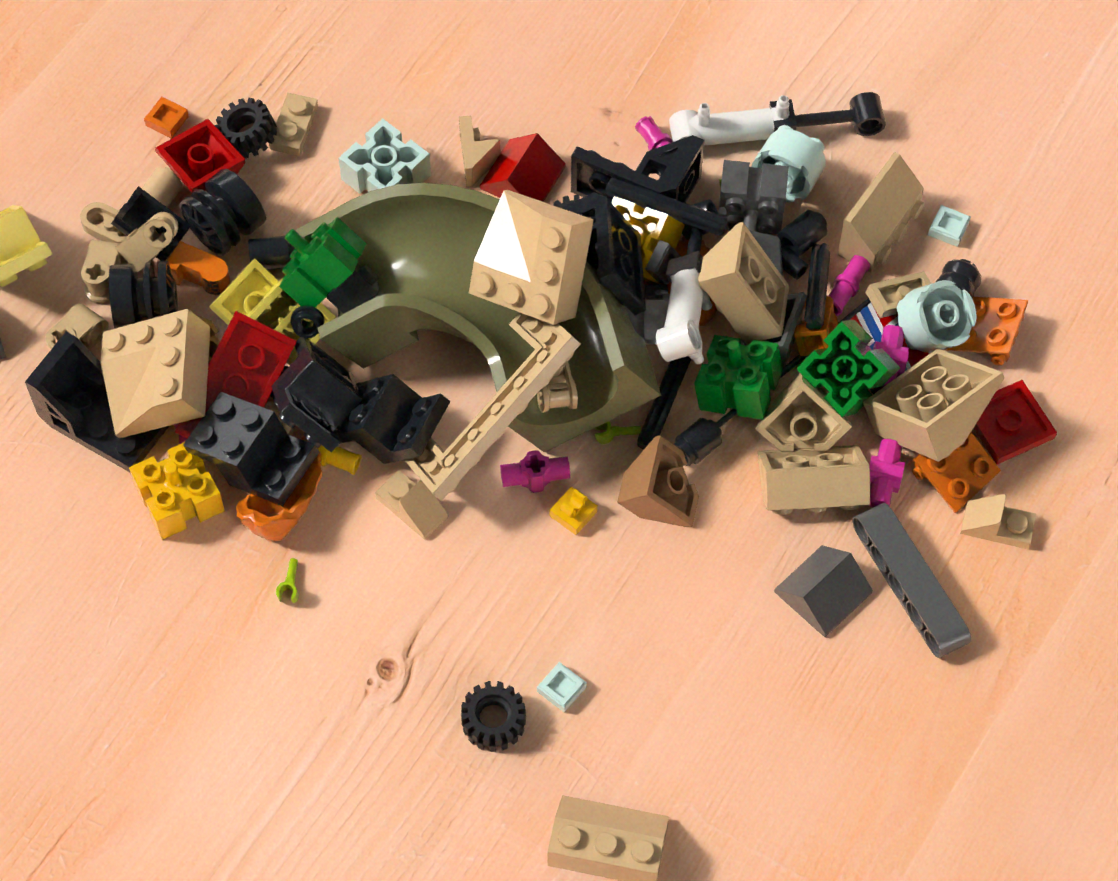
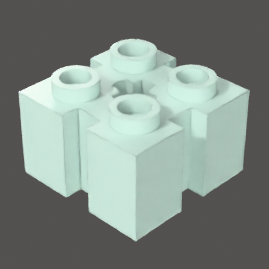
(384, 160)

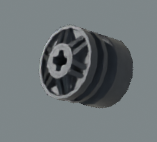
(223, 211)
(141, 297)

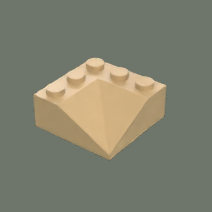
(532, 258)
(156, 372)
(933, 403)

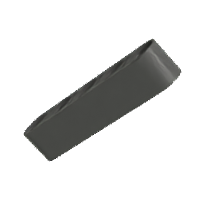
(911, 580)

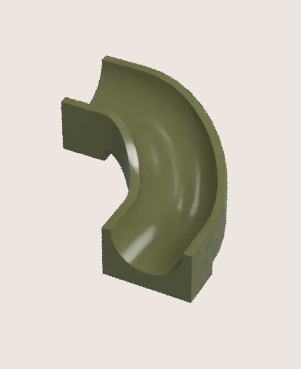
(424, 255)

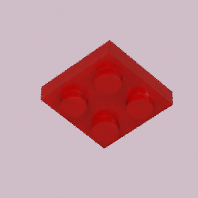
(1013, 423)

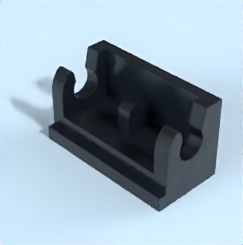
(140, 209)

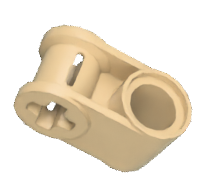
(145, 242)
(96, 269)
(81, 323)
(559, 392)

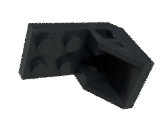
(675, 163)
(614, 250)
(74, 401)

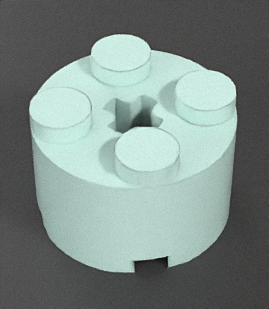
(800, 153)
(936, 316)

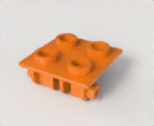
(994, 328)
(959, 474)

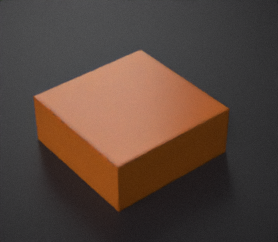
(166, 117)

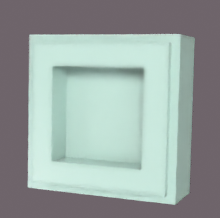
(949, 225)
(561, 687)

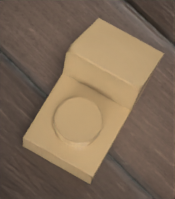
(477, 154)
(412, 504)
(992, 521)

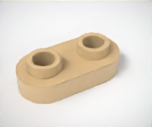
(101, 212)

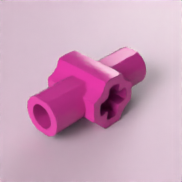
(892, 344)
(547, 469)
(885, 472)

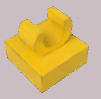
(573, 510)

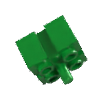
(322, 263)
(848, 368)
(738, 377)

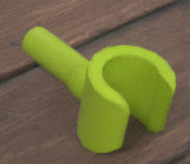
(612, 431)
(289, 583)

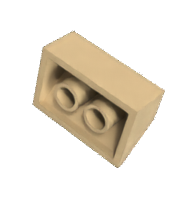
(882, 213)
(745, 285)
(814, 479)
(607, 840)

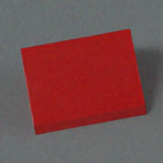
(200, 155)
(524, 167)

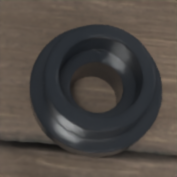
(304, 328)

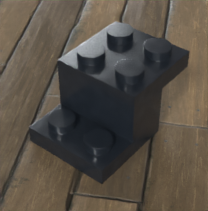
(316, 394)
(392, 419)
(251, 448)

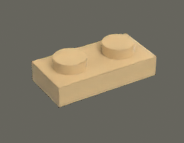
(294, 124)
(888, 293)

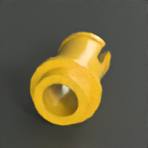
(340, 459)

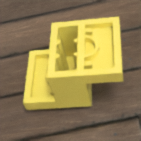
(19, 245)
(258, 296)

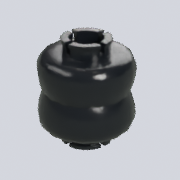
(963, 274)

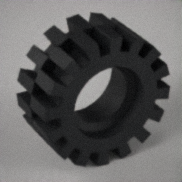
(242, 115)
(489, 696)

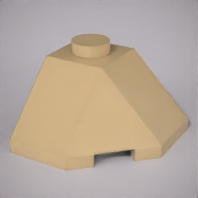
(802, 419)

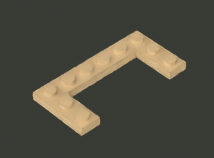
(552, 347)

